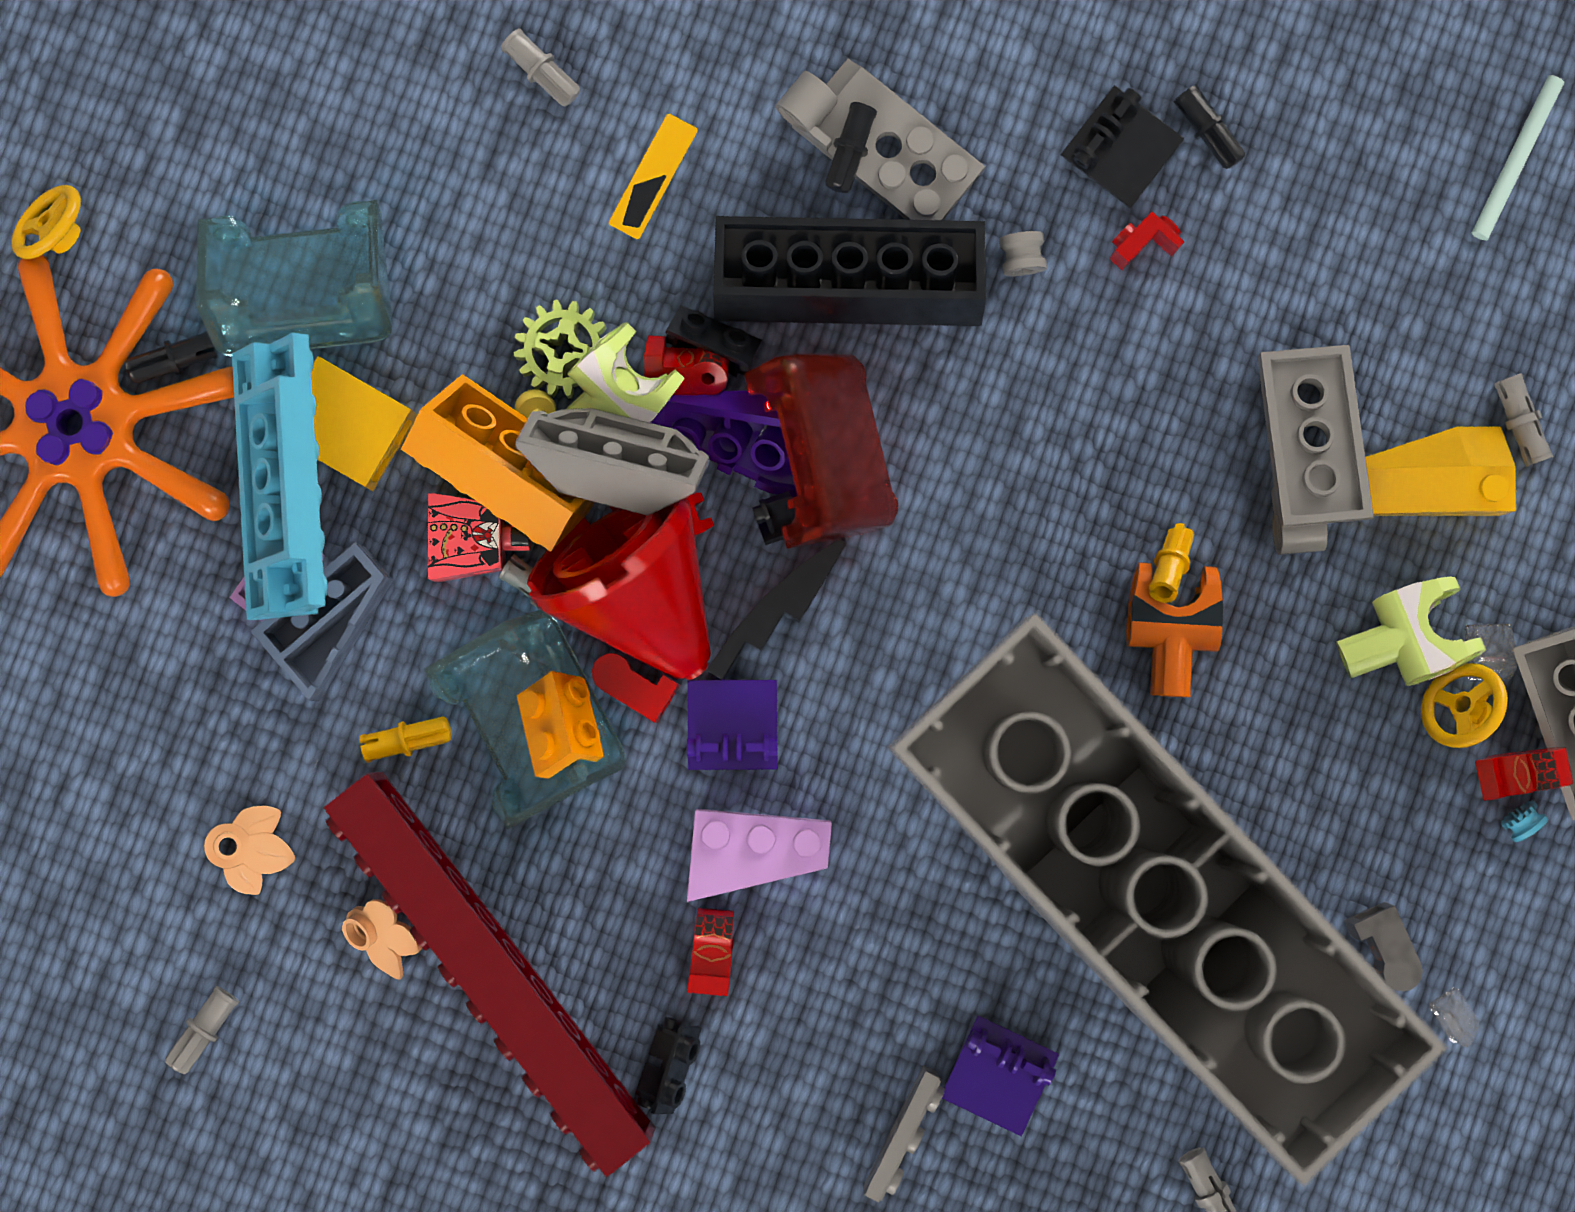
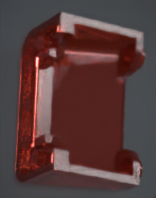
(829, 445)

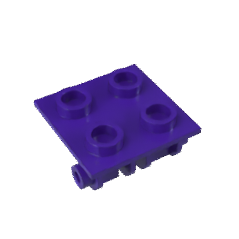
(732, 725)
(1000, 1075)

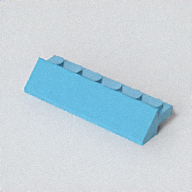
(278, 478)

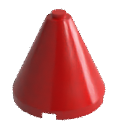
(631, 586)

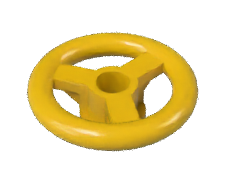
(54, 226)
(1475, 723)

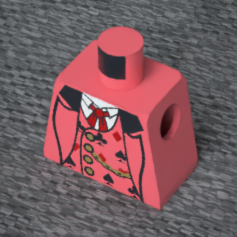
(467, 539)

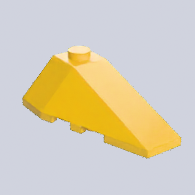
(1445, 475)

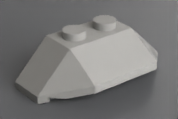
(612, 458)

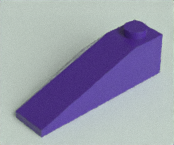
(734, 435)

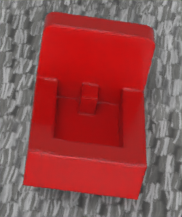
(1133, 240)

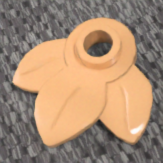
(256, 848)
(381, 935)

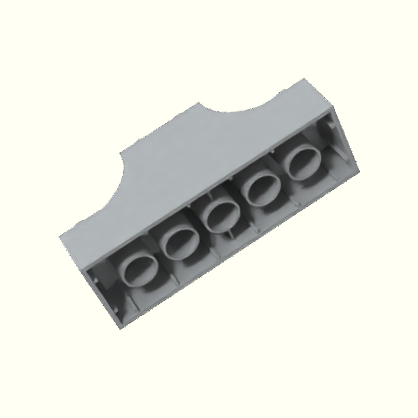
(1166, 898)

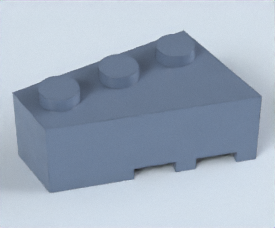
(317, 644)

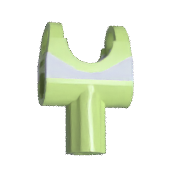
(614, 385)
(1407, 636)

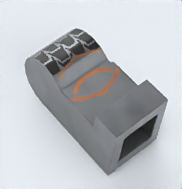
(1390, 944)

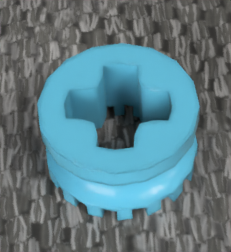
(1524, 822)

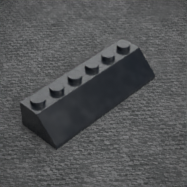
(849, 271)

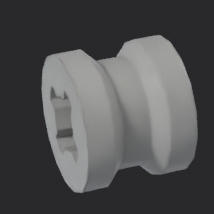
(1023, 253)

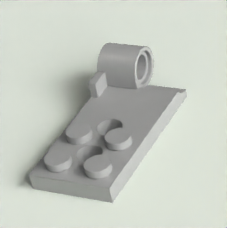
(820, 114)
(1309, 481)

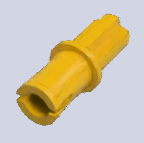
(1171, 563)
(405, 738)

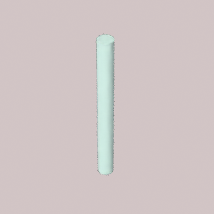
(1517, 157)

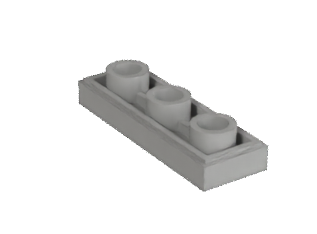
(904, 1135)

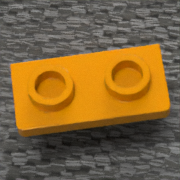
(559, 723)

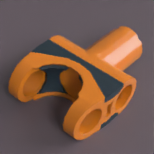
(1174, 630)

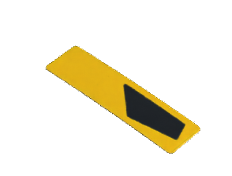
(653, 176)

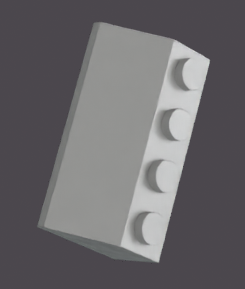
(1550, 681)

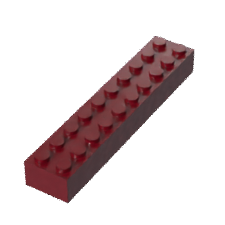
(491, 972)

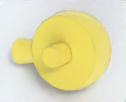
(534, 401)

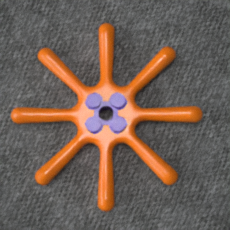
(108, 418)

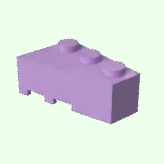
(753, 849)

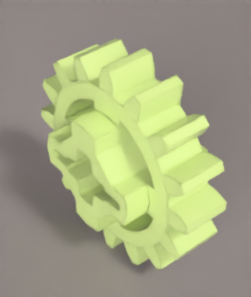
(540, 342)

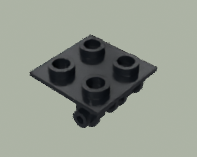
(1122, 145)

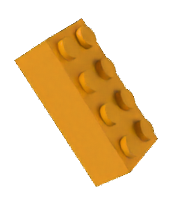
(472, 445)

